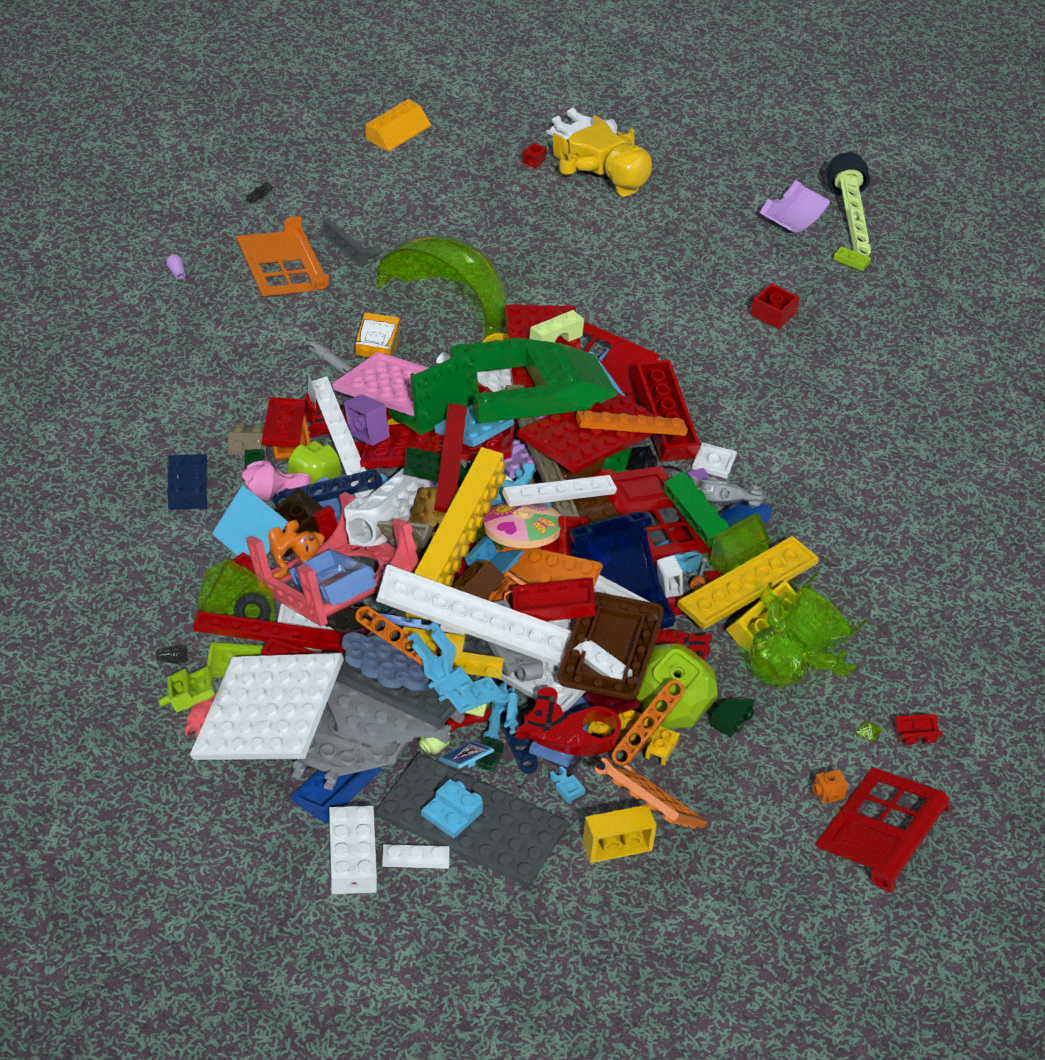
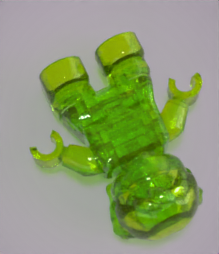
(799, 638)

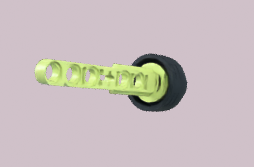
(849, 177)

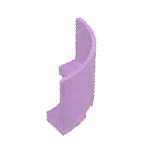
(797, 208)

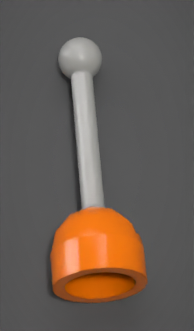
(699, 581)

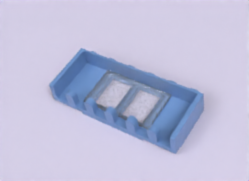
(337, 576)

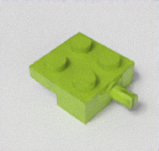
(188, 689)

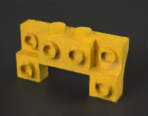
(660, 744)

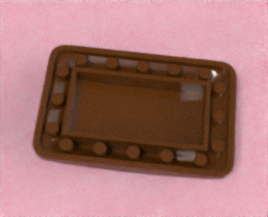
(626, 631)

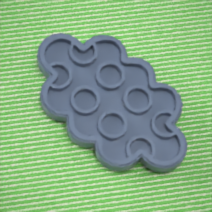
(383, 662)

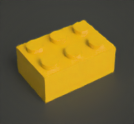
(619, 833)

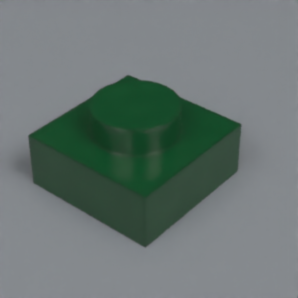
(253, 455)

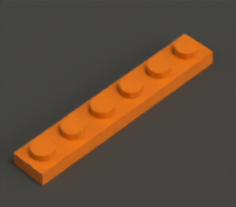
(631, 423)

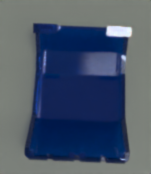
(625, 555)

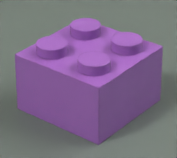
(367, 419)

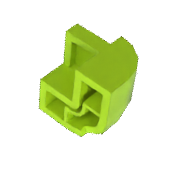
(315, 461)

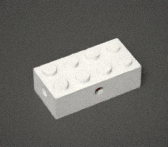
(352, 850)

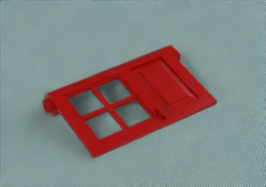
(621, 358)
(644, 492)
(878, 843)

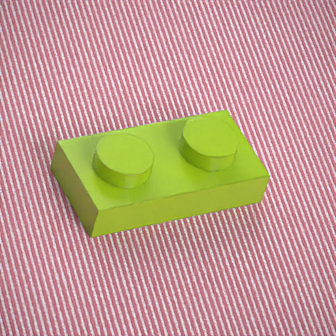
(852, 258)

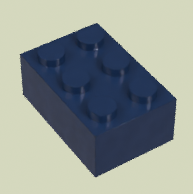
(187, 482)

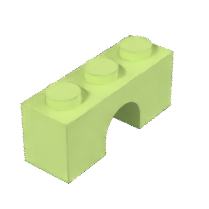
(566, 325)

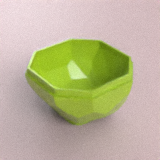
(695, 675)

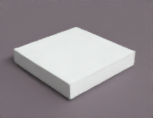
(714, 460)

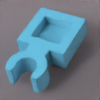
(567, 786)

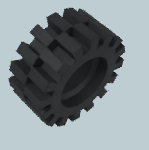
(252, 598)

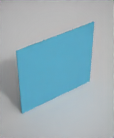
(247, 518)

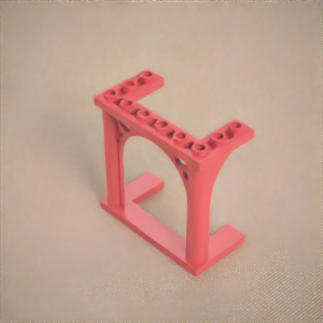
(310, 603)

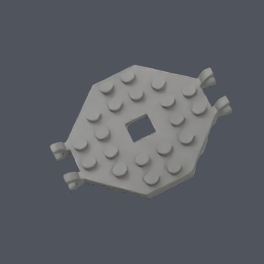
(377, 722)
(342, 754)

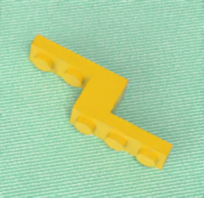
(471, 663)

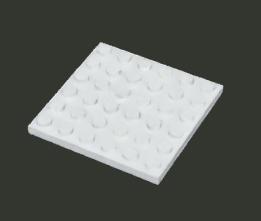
(267, 707)

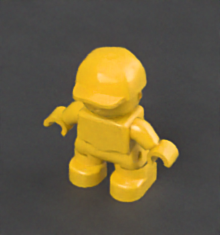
(605, 152)

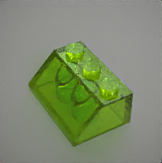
(739, 544)

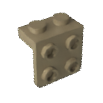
(245, 438)
(421, 533)

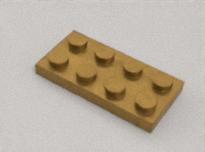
(424, 512)

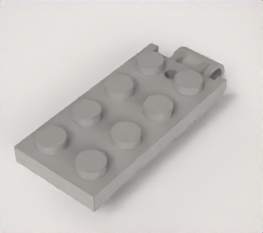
(525, 666)

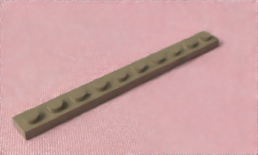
(547, 467)

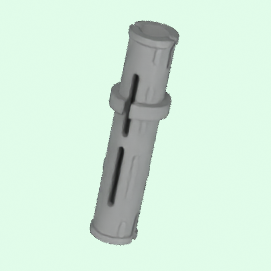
(326, 354)

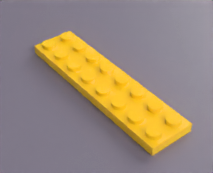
(747, 582)

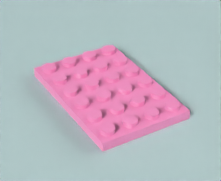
(383, 380)

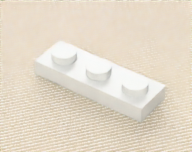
(602, 661)
(415, 856)

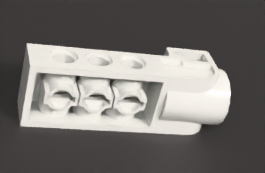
(387, 503)

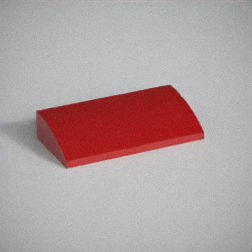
(556, 599)

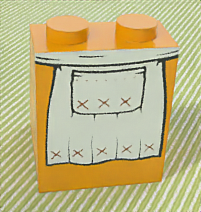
(378, 334)

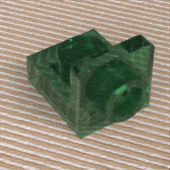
(491, 760)

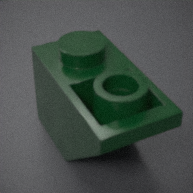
(731, 716)

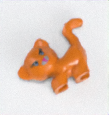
(303, 545)

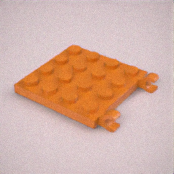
(655, 797)

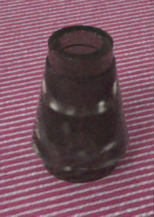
(174, 654)

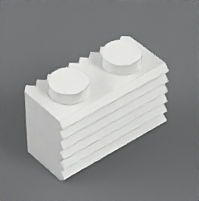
(670, 576)

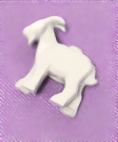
(580, 122)

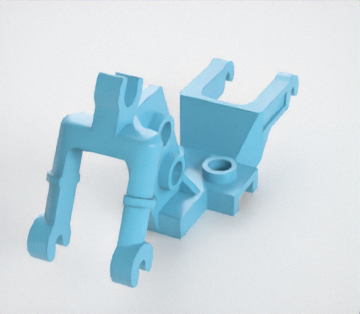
(460, 688)

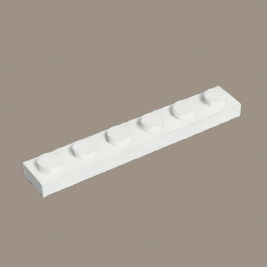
(559, 490)

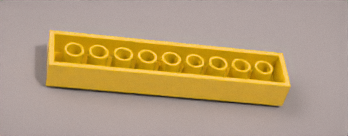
(463, 519)

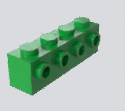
(695, 507)

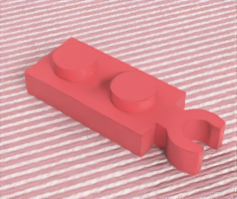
(198, 715)

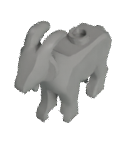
(729, 492)

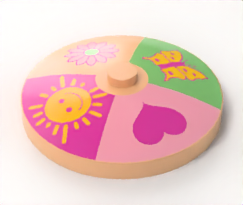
(522, 525)

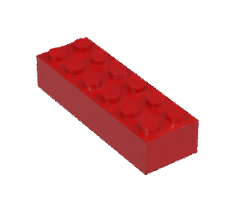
(662, 397)

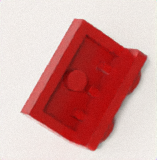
(917, 728)

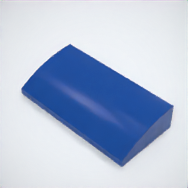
(740, 510)
(317, 799)

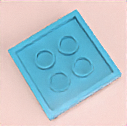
(476, 432)

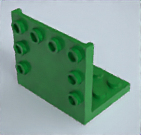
(436, 387)

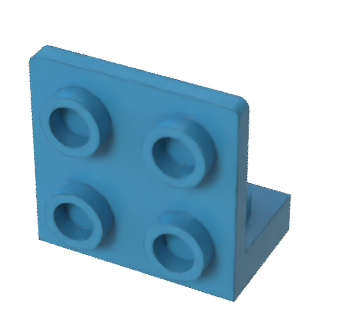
(486, 550)

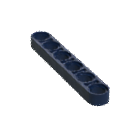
(327, 486)
(520, 756)

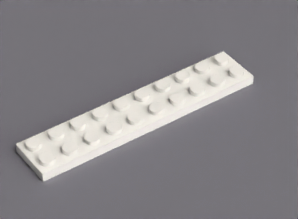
(473, 615)

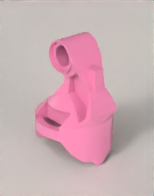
(267, 481)

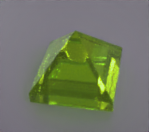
(868, 731)

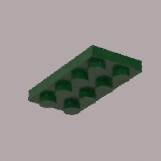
(426, 465)

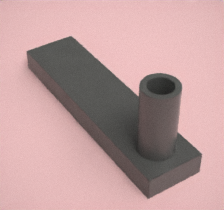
(348, 244)

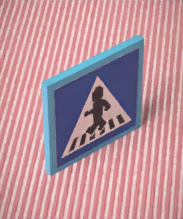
(466, 755)

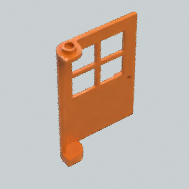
(281, 247)

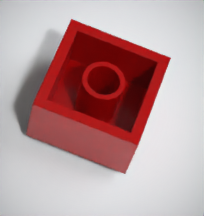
(775, 305)

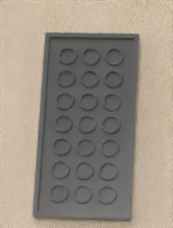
(505, 838)

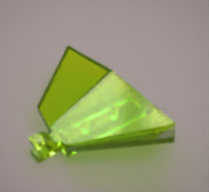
(226, 585)

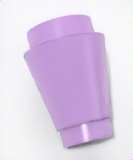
(176, 266)

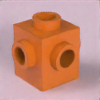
(830, 786)

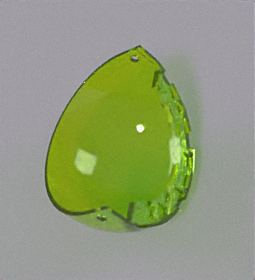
(455, 260)

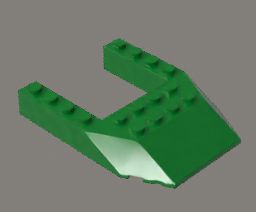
(562, 374)

